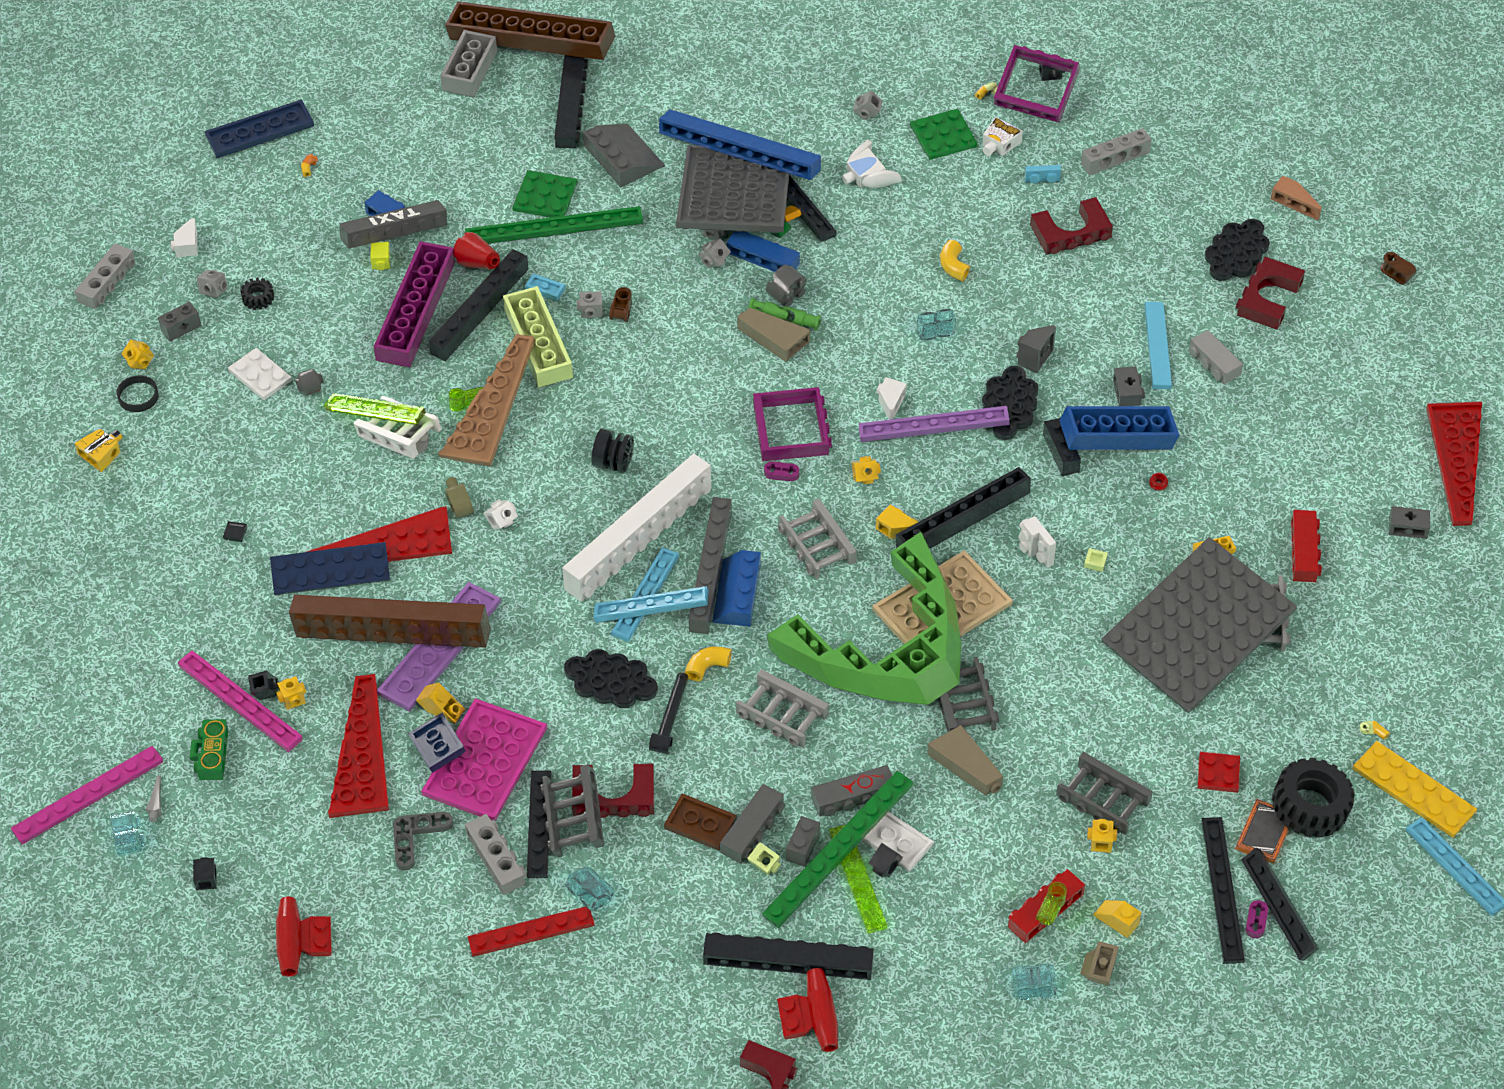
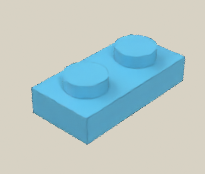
(1045, 173)
(547, 287)

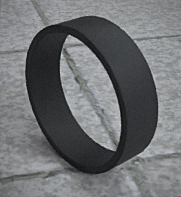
(137, 379)

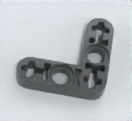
(412, 828)

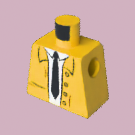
(99, 448)

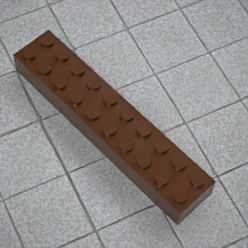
(533, 30)
(390, 621)

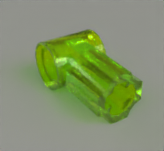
(460, 399)
(1052, 904)

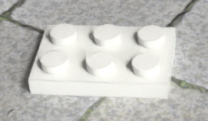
(260, 374)

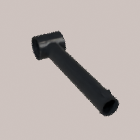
(662, 741)

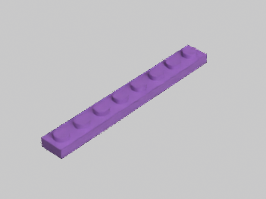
(933, 423)

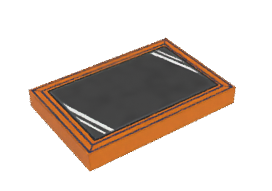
(1263, 831)

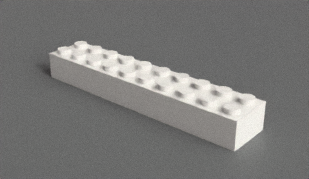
(637, 528)

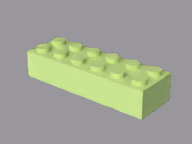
(531, 318)

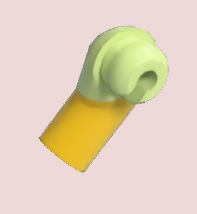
(985, 89)
(1374, 727)

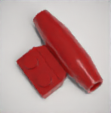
(298, 936)
(813, 1012)

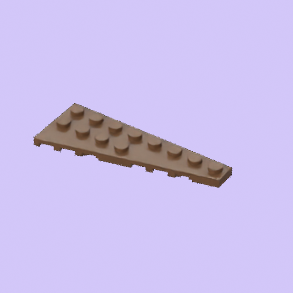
(486, 417)

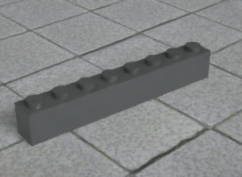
(711, 562)

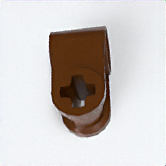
(1399, 269)
(621, 304)

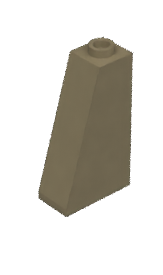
(773, 333)
(966, 760)

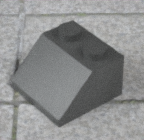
(1036, 347)

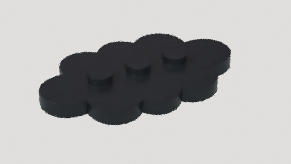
(1236, 249)
(1017, 394)
(610, 678)

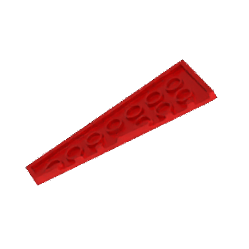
(1456, 442)
(407, 539)
(361, 774)

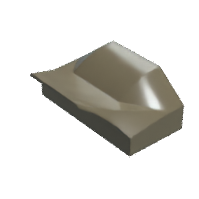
(1100, 963)

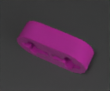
(781, 471)
(1261, 920)

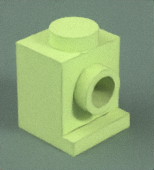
(762, 852)

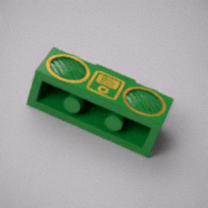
(213, 744)

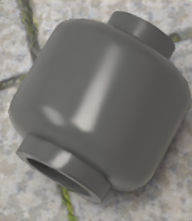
(309, 381)

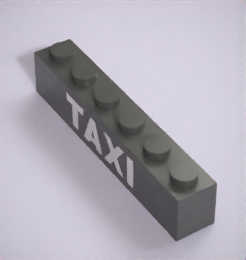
(393, 224)

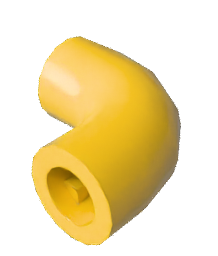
(950, 263)
(706, 658)

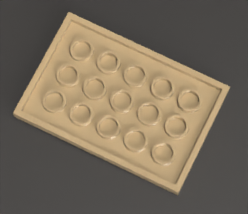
(971, 587)

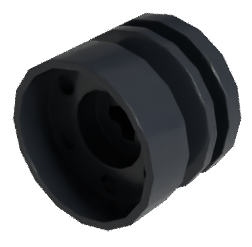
(611, 450)

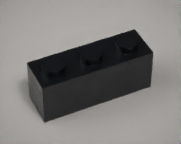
(1066, 460)

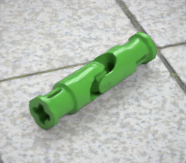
(801, 317)

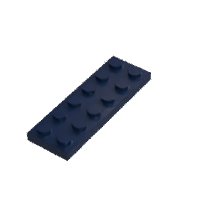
(259, 128)
(329, 568)

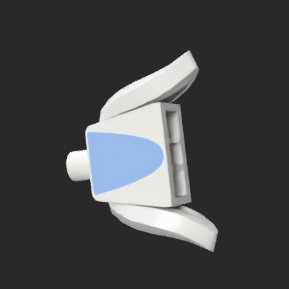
(868, 170)

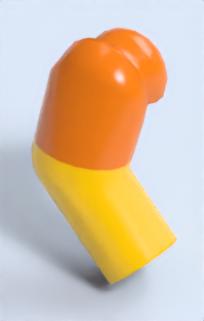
(305, 165)

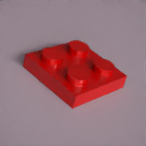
(1218, 772)

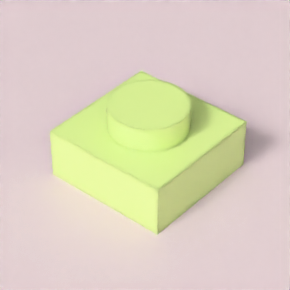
(1095, 560)

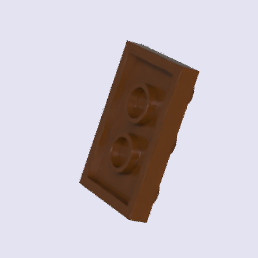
(699, 821)

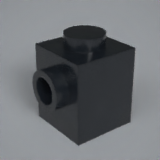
(263, 685)

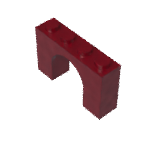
(1056, 239)
(1267, 274)
(636, 802)
(769, 1063)

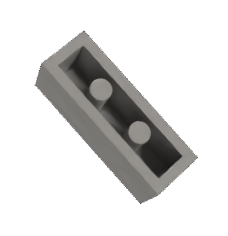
(1215, 357)

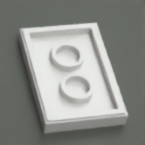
(900, 838)

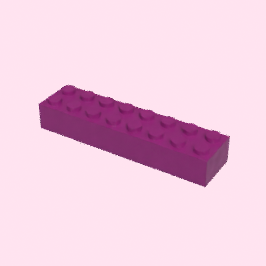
(414, 304)

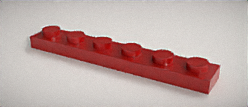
(530, 931)

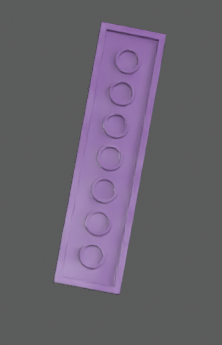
(427, 662)

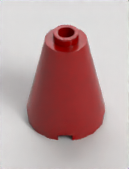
(475, 252)

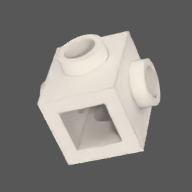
(501, 514)

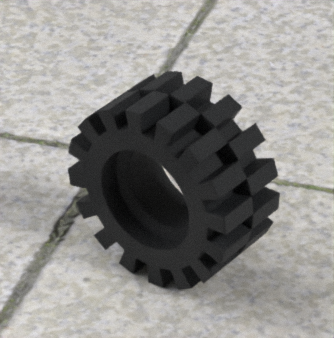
(255, 286)

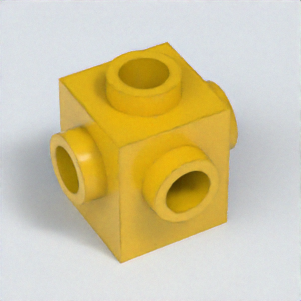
(137, 354)
(859, 467)
(291, 692)
(1102, 835)

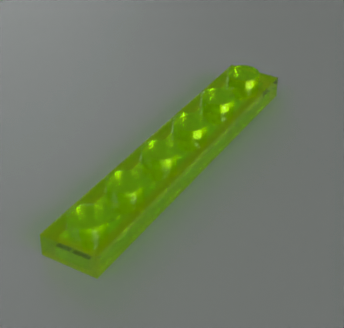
(375, 408)
(861, 889)

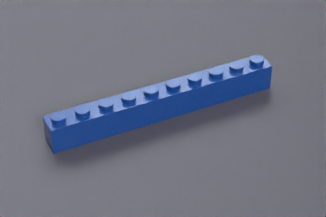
(740, 144)

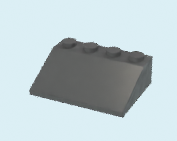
(621, 152)

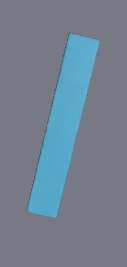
(1158, 345)
(649, 585)
(651, 604)
(1456, 866)

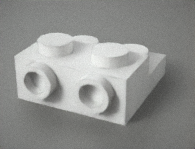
(1037, 541)

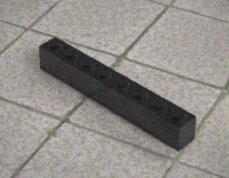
(570, 102)
(478, 305)
(969, 509)
(787, 955)

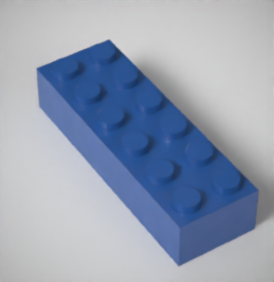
(1119, 427)

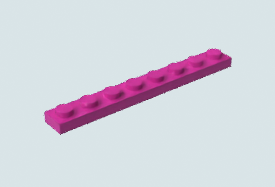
(240, 701)
(86, 795)

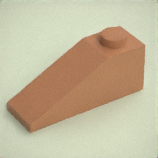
(1294, 196)

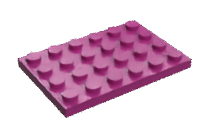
(496, 755)

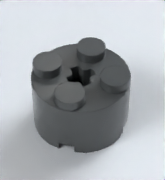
(786, 285)

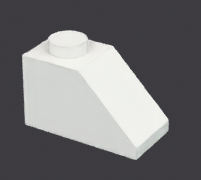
(185, 240)
(891, 396)

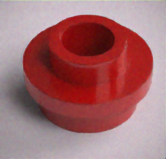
(1158, 477)

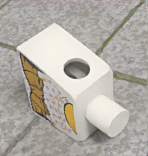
(1001, 137)

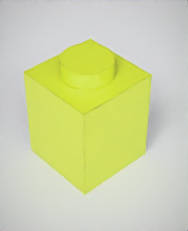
(380, 255)

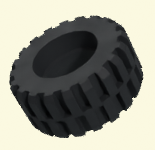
(1306, 817)

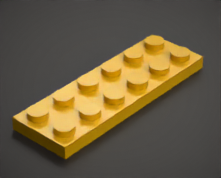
(1414, 789)

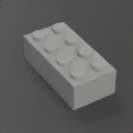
(468, 63)

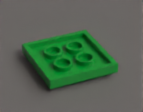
(943, 134)
(545, 194)

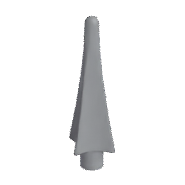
(154, 804)

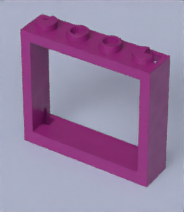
(1029, 107)
(791, 397)

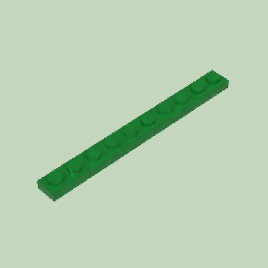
(559, 225)
(837, 849)

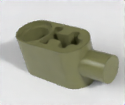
(458, 498)

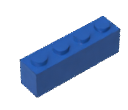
(761, 251)

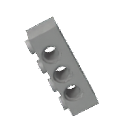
(1116, 151)
(105, 276)
(484, 828)

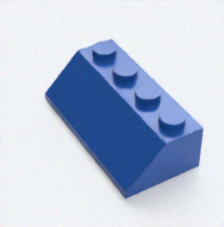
(737, 588)

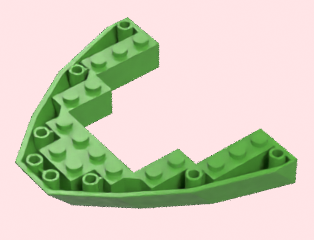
(912, 673)

